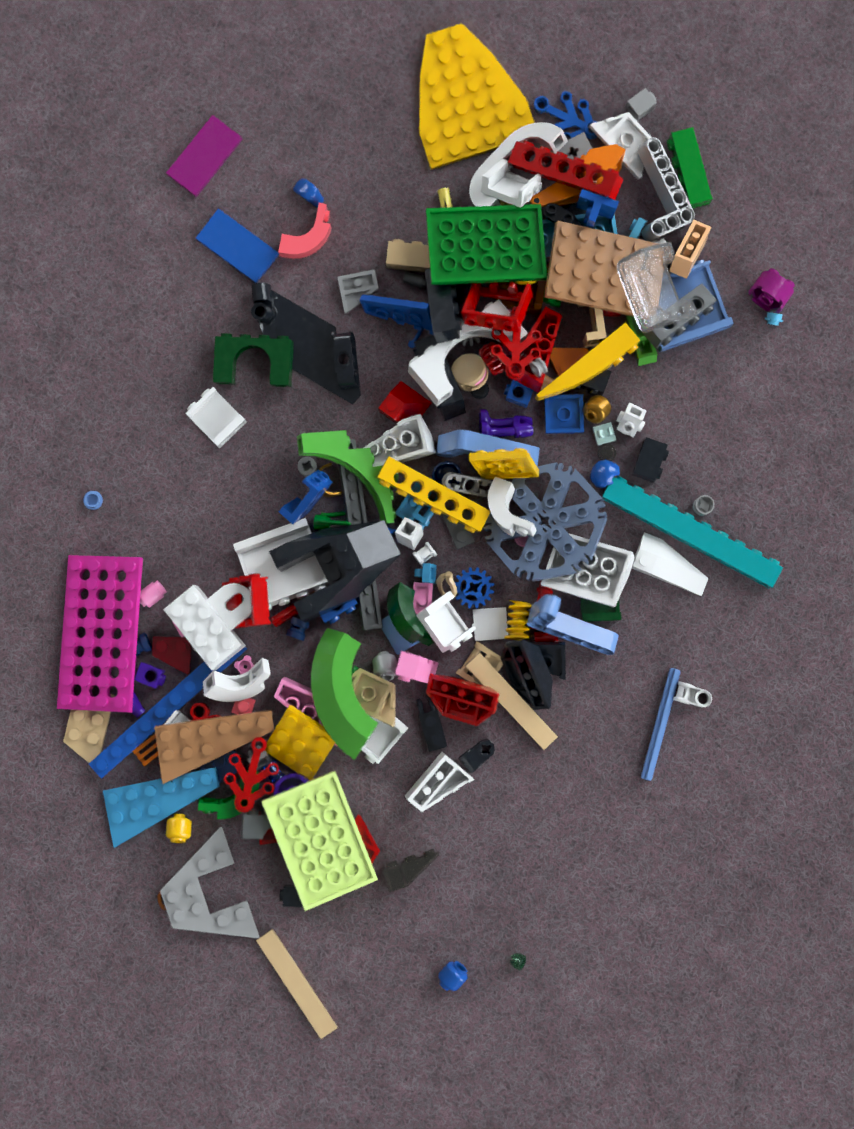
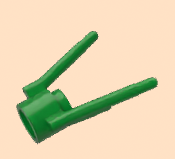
(323, 521)

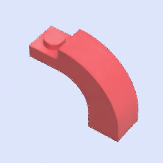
(309, 243)

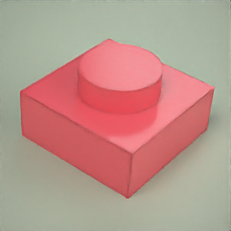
(243, 706)

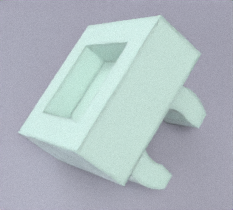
(604, 434)

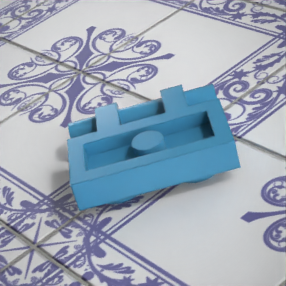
(410, 509)

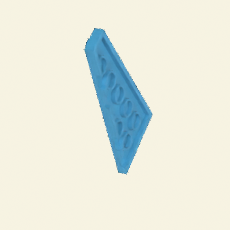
(146, 803)

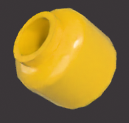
(178, 828)

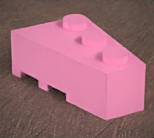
(415, 667)

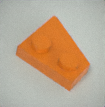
(566, 357)

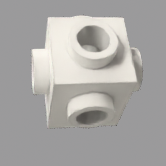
(631, 420)

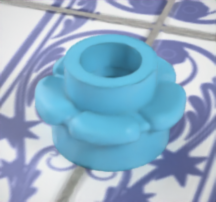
(773, 318)

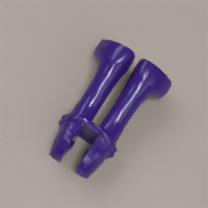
(515, 426)

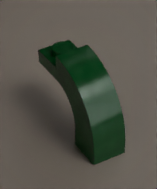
(403, 615)

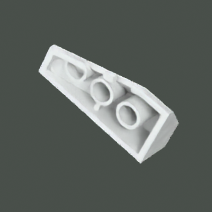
(403, 442)
(664, 563)

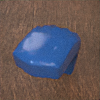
(308, 192)

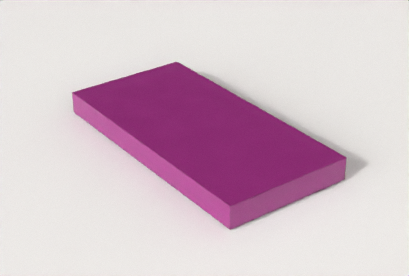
(204, 156)

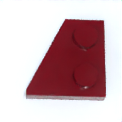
(173, 651)

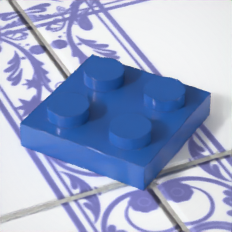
(564, 414)

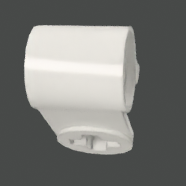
(691, 695)

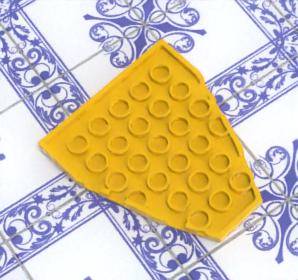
(465, 98)

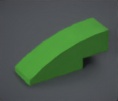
(646, 352)

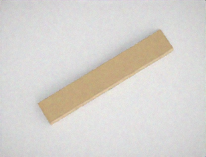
(512, 701)
(296, 983)

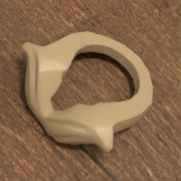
(449, 578)

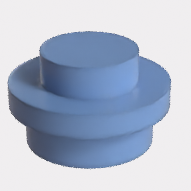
(93, 500)

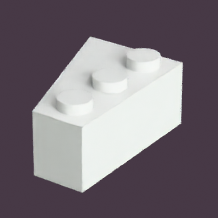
(437, 782)

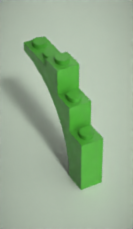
(360, 462)

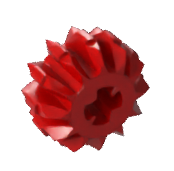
(493, 364)

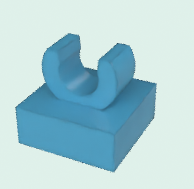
(427, 574)

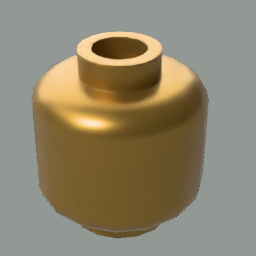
(597, 409)

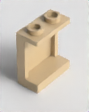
(599, 334)

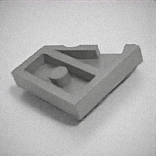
(354, 285)

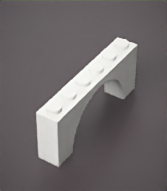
(429, 368)

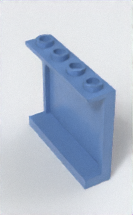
(709, 324)

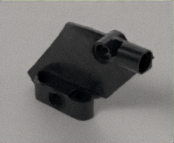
(317, 346)

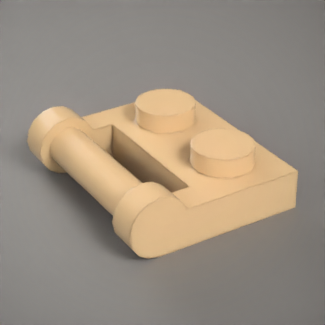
(493, 658)

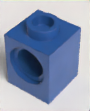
(522, 401)

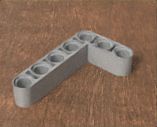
(667, 188)

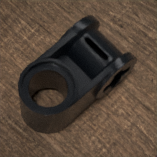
(474, 757)

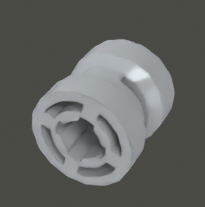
(704, 502)

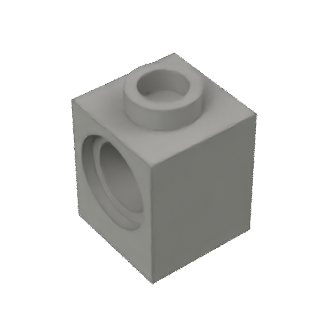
(641, 104)

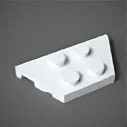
(627, 134)

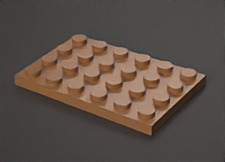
(586, 267)

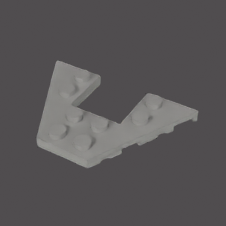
(186, 900)

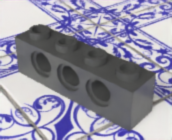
(703, 302)

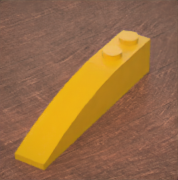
(596, 361)

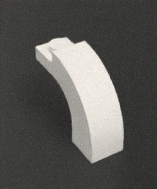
(498, 501)
(239, 687)

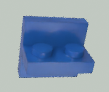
(595, 206)

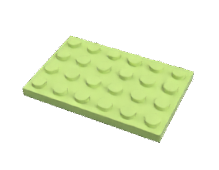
(319, 840)

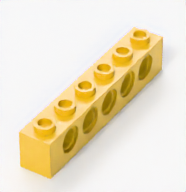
(478, 513)

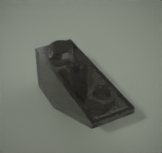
(404, 873)

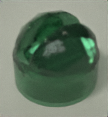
(518, 961)

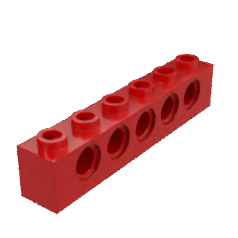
(523, 151)

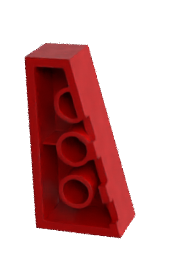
(548, 326)

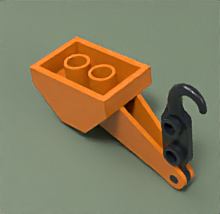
(559, 194)

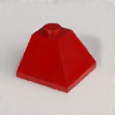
(403, 403)

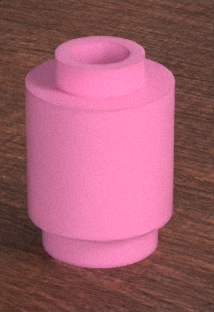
(152, 594)

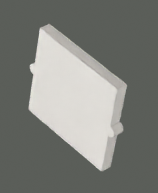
(490, 623)

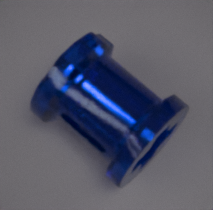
(274, 778)

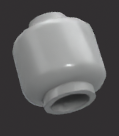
(385, 665)

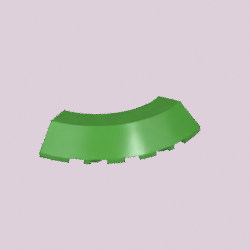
(335, 695)

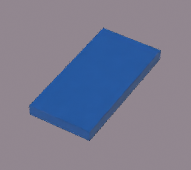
(237, 246)

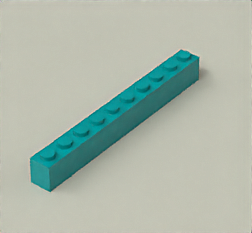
(692, 533)

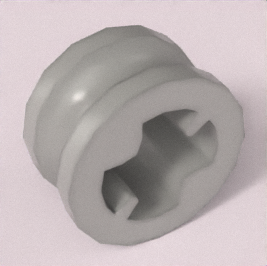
(538, 367)

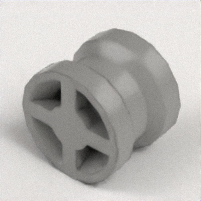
(309, 468)

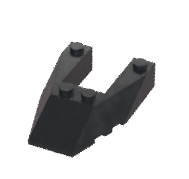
(348, 557)

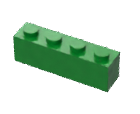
(689, 167)

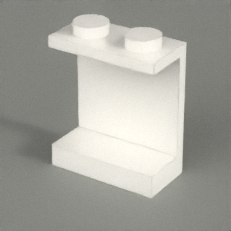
(215, 417)

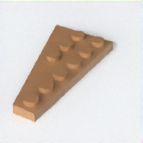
(197, 742)

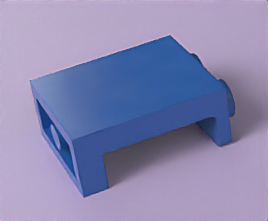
(297, 508)

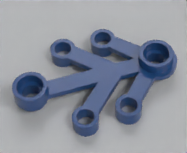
(569, 119)

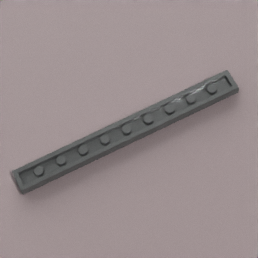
(356, 514)

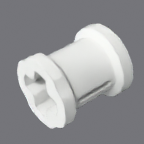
(424, 554)

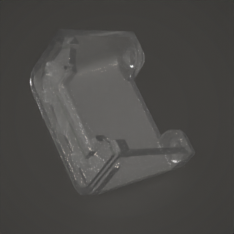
(652, 289)

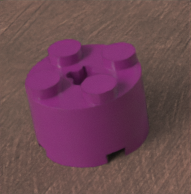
(771, 291)

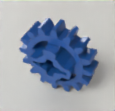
(468, 580)

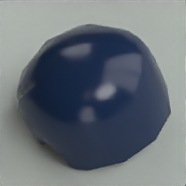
(443, 468)

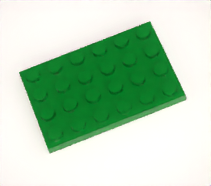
(486, 244)

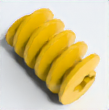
(518, 620)

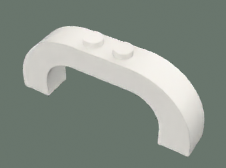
(537, 133)

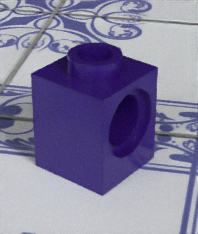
(141, 675)

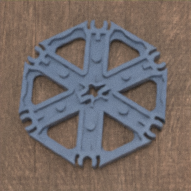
(557, 535)

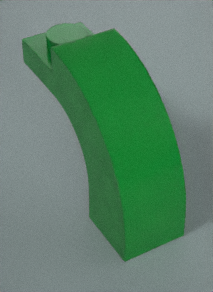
(224, 807)

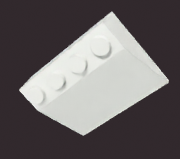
(600, 579)

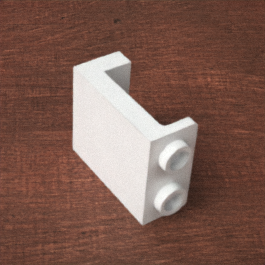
(508, 186)
(444, 624)
(383, 740)

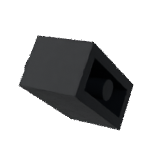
(650, 460)

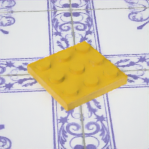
(504, 464)
(300, 743)

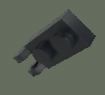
(431, 726)

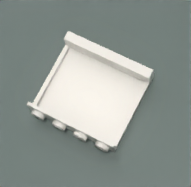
(290, 583)

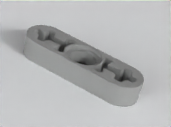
(461, 488)

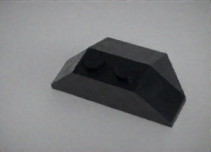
(528, 673)

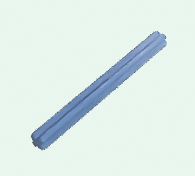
(660, 724)

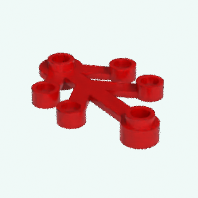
(515, 349)
(250, 778)

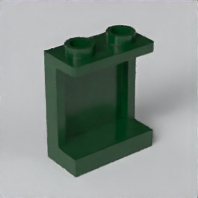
(595, 611)

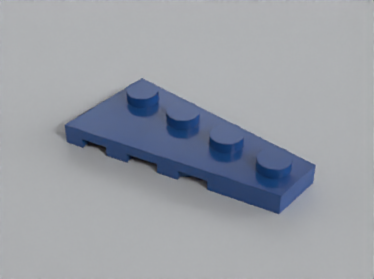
(399, 310)

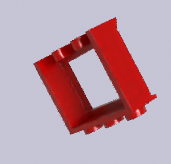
(496, 321)
(259, 599)

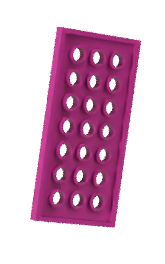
(126, 643)

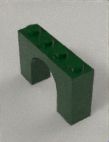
(229, 349)

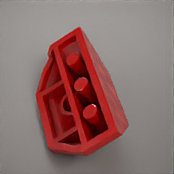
(462, 699)

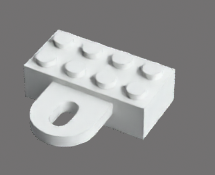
(209, 623)

